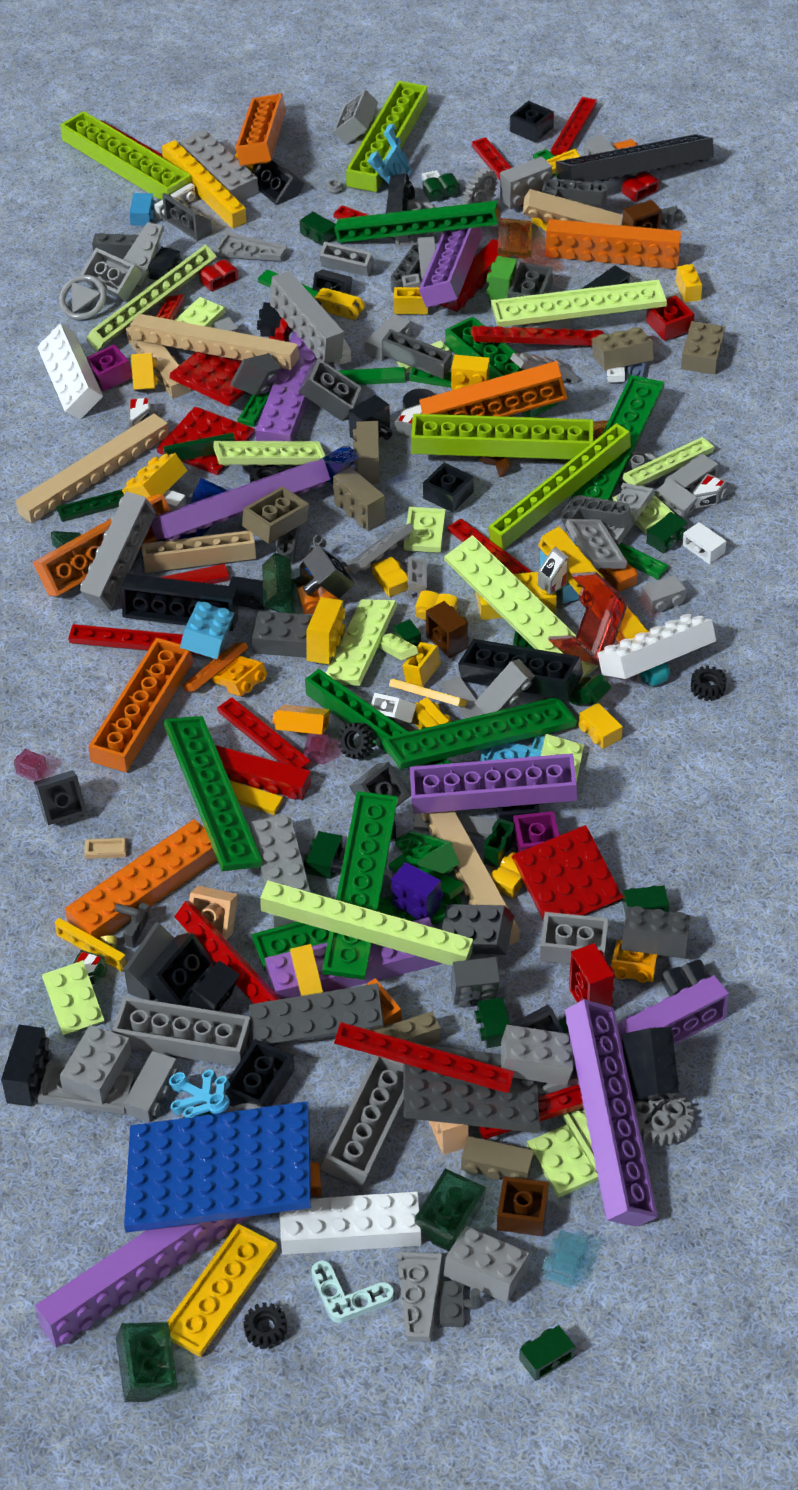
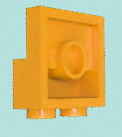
(241, 675)
(633, 964)

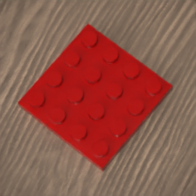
(209, 376)
(205, 424)
(567, 875)

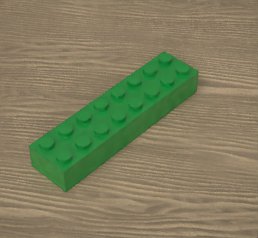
(461, 342)

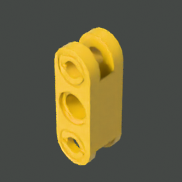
(340, 303)

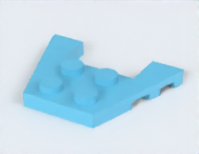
(395, 162)
(513, 750)

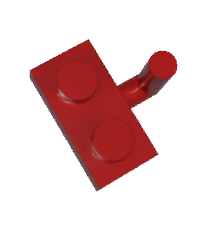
(283, 332)

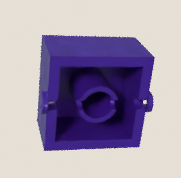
(416, 892)

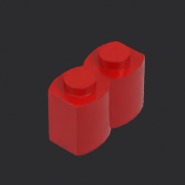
(640, 186)
(218, 275)

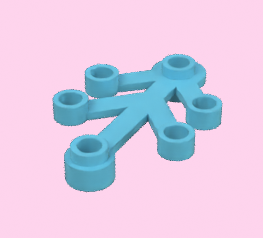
(214, 1103)

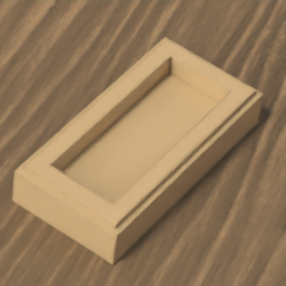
(105, 848)

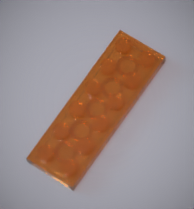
(514, 238)

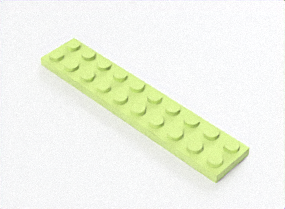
(578, 303)
(509, 596)

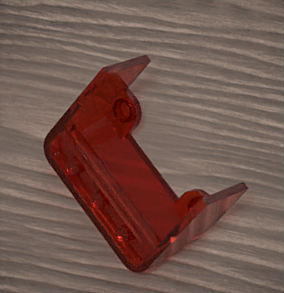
(600, 621)

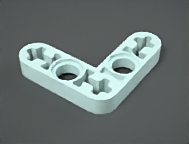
(341, 1301)

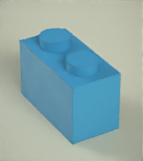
(142, 209)

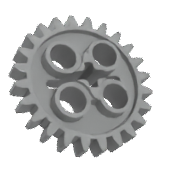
(481, 187)
(664, 1121)

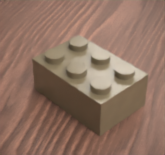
(703, 347)
(622, 348)
(367, 450)
(359, 499)
(275, 514)

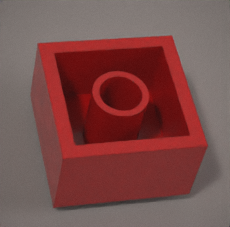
(671, 319)

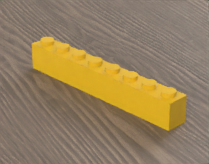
(206, 186)
(579, 563)

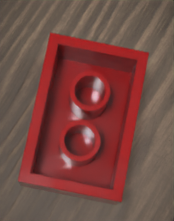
(591, 976)

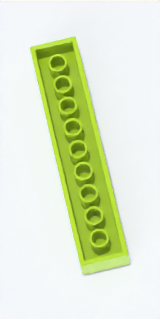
(403, 111)
(123, 155)
(500, 436)

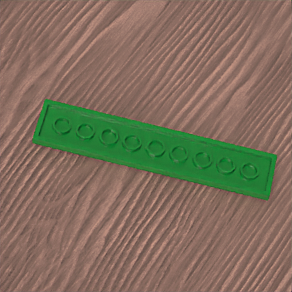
(632, 414)
(478, 732)
(213, 793)
(361, 878)
(297, 934)

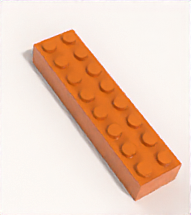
(261, 129)
(613, 244)
(502, 395)
(70, 562)
(140, 705)
(143, 881)

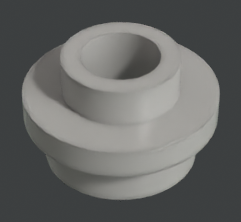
(334, 186)

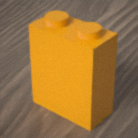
(301, 719)

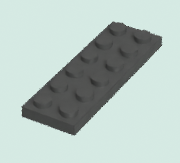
(316, 1015)

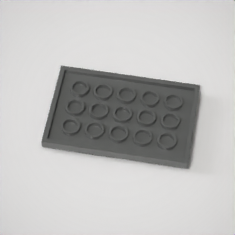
(455, 1101)

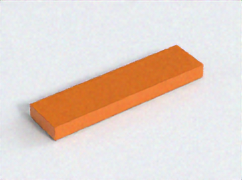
(214, 666)

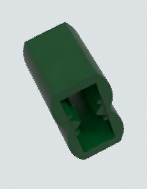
(441, 187)
(590, 690)
(498, 842)

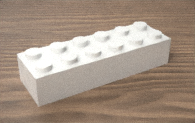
(70, 371)
(656, 646)
(352, 1224)

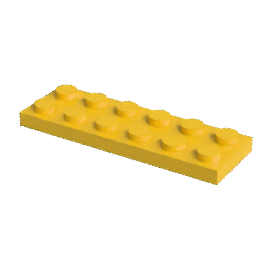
(219, 1289)

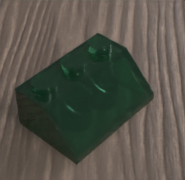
(279, 584)
(449, 1208)
(145, 1361)

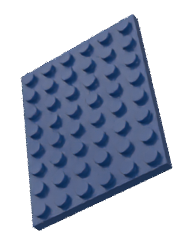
(218, 1167)

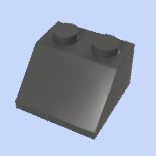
(256, 374)
(381, 780)

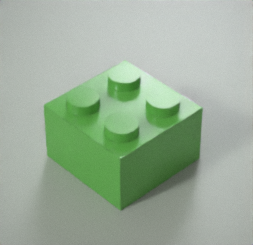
(501, 277)

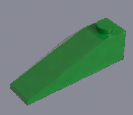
(427, 851)

